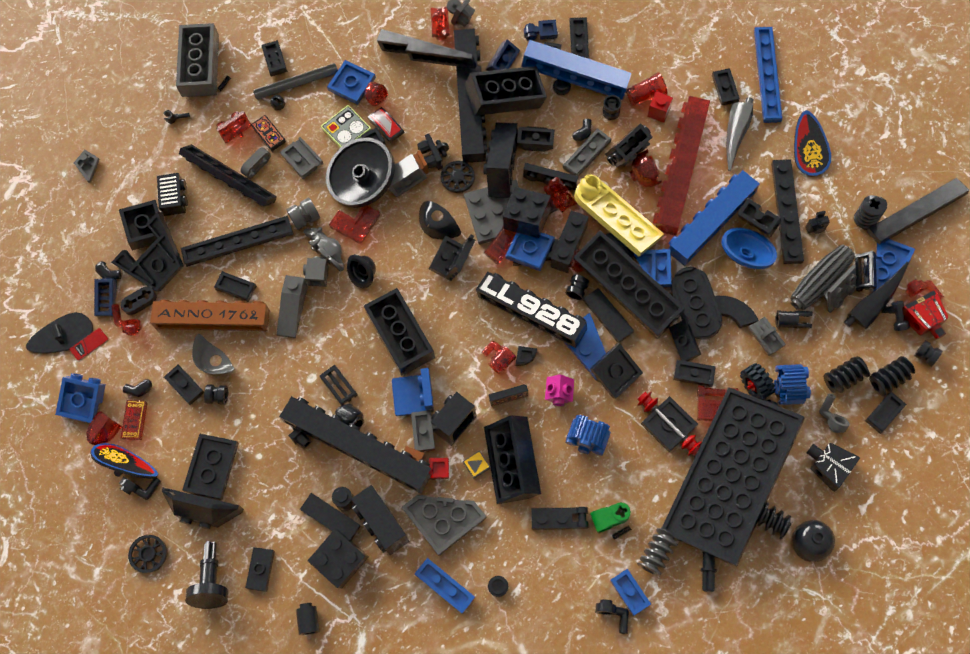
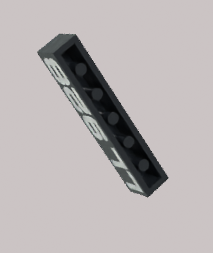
(532, 309)

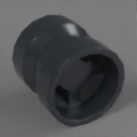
(611, 107)
(577, 287)
(928, 353)
(216, 394)

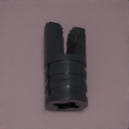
(791, 319)

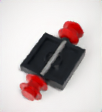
(669, 423)

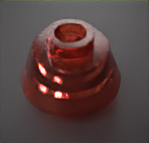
(375, 93)

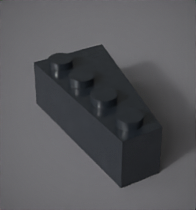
(501, 159)

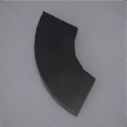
(736, 310)

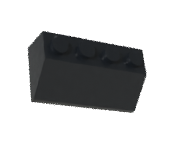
(512, 459)

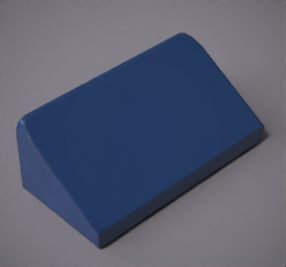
(503, 56)

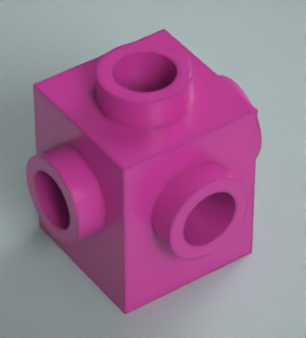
(559, 390)

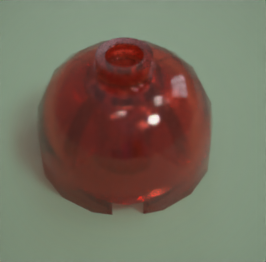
(645, 170)

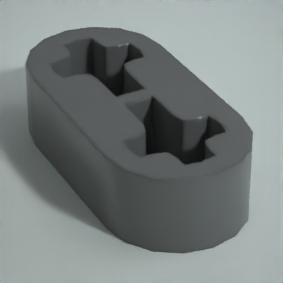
(255, 162)

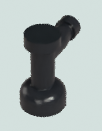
(896, 308)

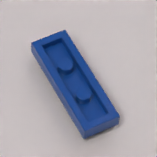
(444, 585)

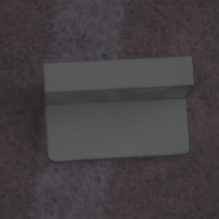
(406, 175)

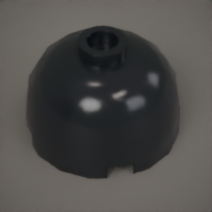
(813, 540)

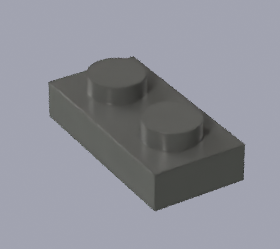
(423, 431)

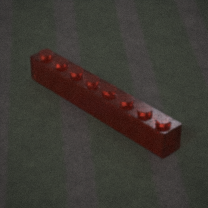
(682, 165)

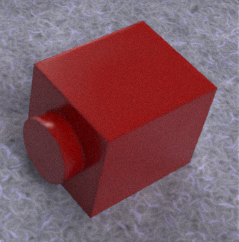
(660, 106)

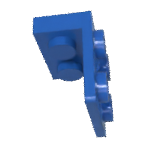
(412, 393)

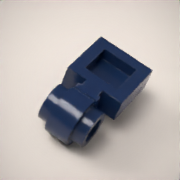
(546, 29)

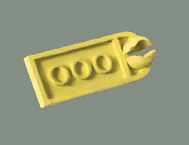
(616, 215)

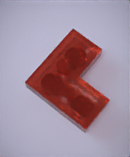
(357, 227)

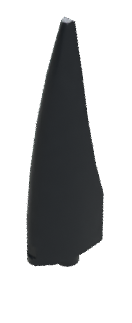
(871, 306)

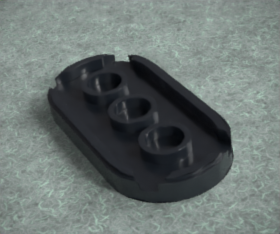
(695, 293)

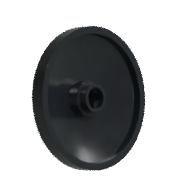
(360, 172)

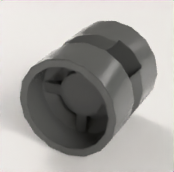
(303, 213)

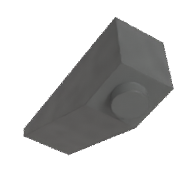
(291, 305)

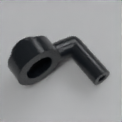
(129, 487)
(607, 607)

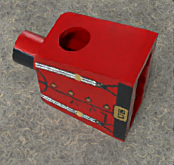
(926, 315)

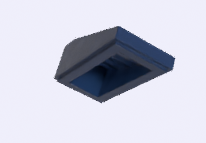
(98, 283)

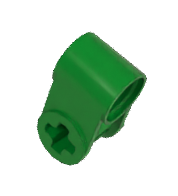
(606, 517)

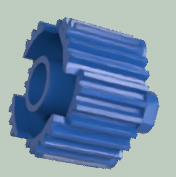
(792, 384)
(588, 435)

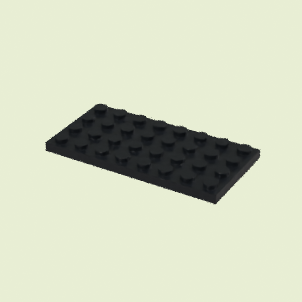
(733, 475)

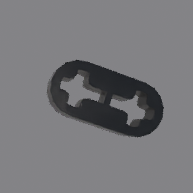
(138, 300)

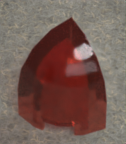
(102, 429)

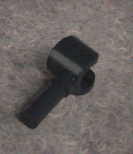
(172, 117)

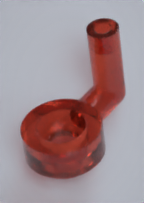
(916, 287)
(130, 326)

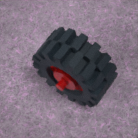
(757, 381)

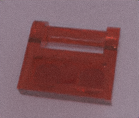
(707, 408)

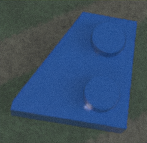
(657, 265)

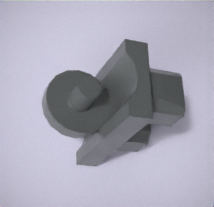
(461, 12)
(767, 336)

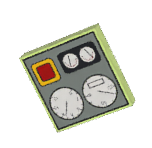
(345, 126)

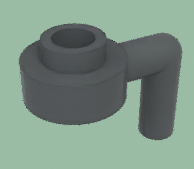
(836, 422)

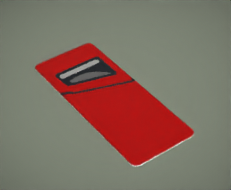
(88, 344)

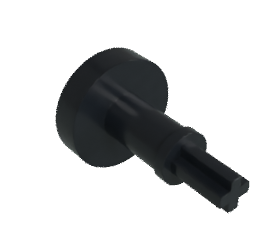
(207, 593)

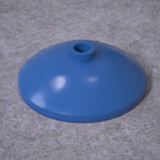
(748, 248)

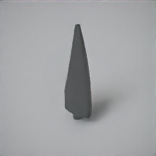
(738, 124)

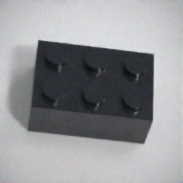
(379, 521)

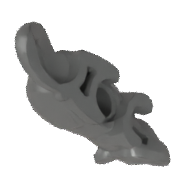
(327, 246)

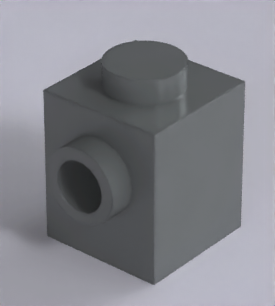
(316, 271)

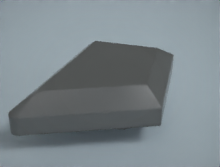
(87, 164)

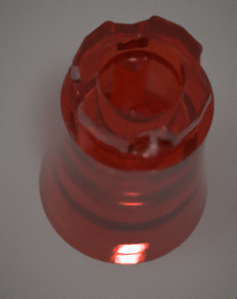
(646, 89)

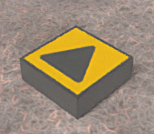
(476, 464)

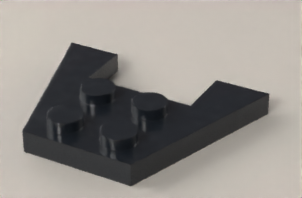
(158, 262)

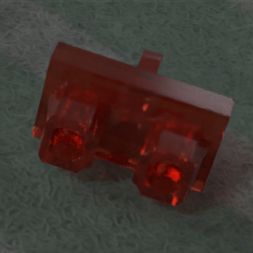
(440, 23)
(234, 126)
(560, 194)

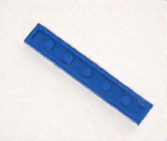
(767, 75)

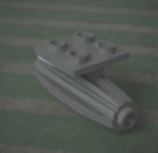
(827, 280)

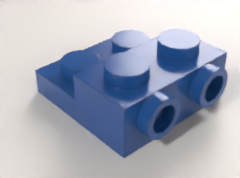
(80, 397)

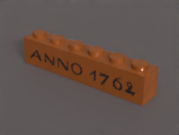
(210, 315)

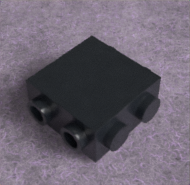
(633, 142)

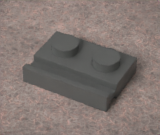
(301, 158)

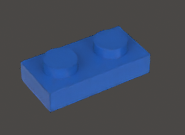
(630, 592)

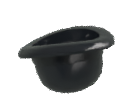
(361, 270)

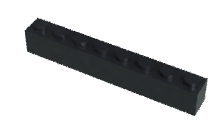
(470, 125)
(356, 444)

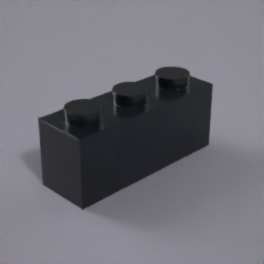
(569, 241)

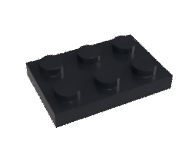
(210, 466)

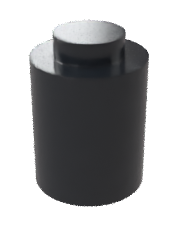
(342, 498)
(307, 619)

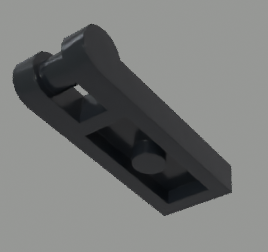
(559, 518)

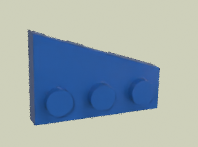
(889, 259)
(590, 347)

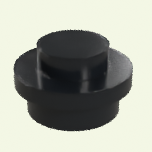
(561, 87)
(498, 586)

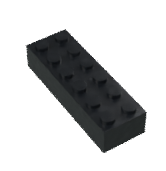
(629, 284)

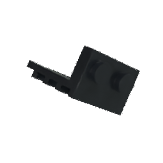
(451, 257)

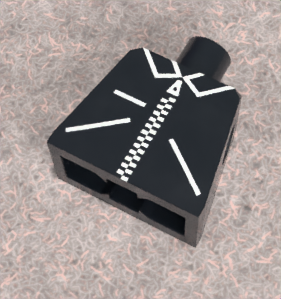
(832, 464)

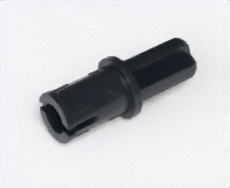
(708, 573)

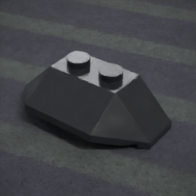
(200, 509)

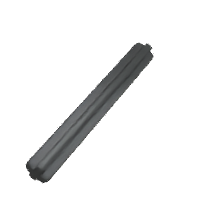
(295, 81)

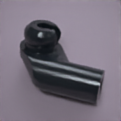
(138, 390)

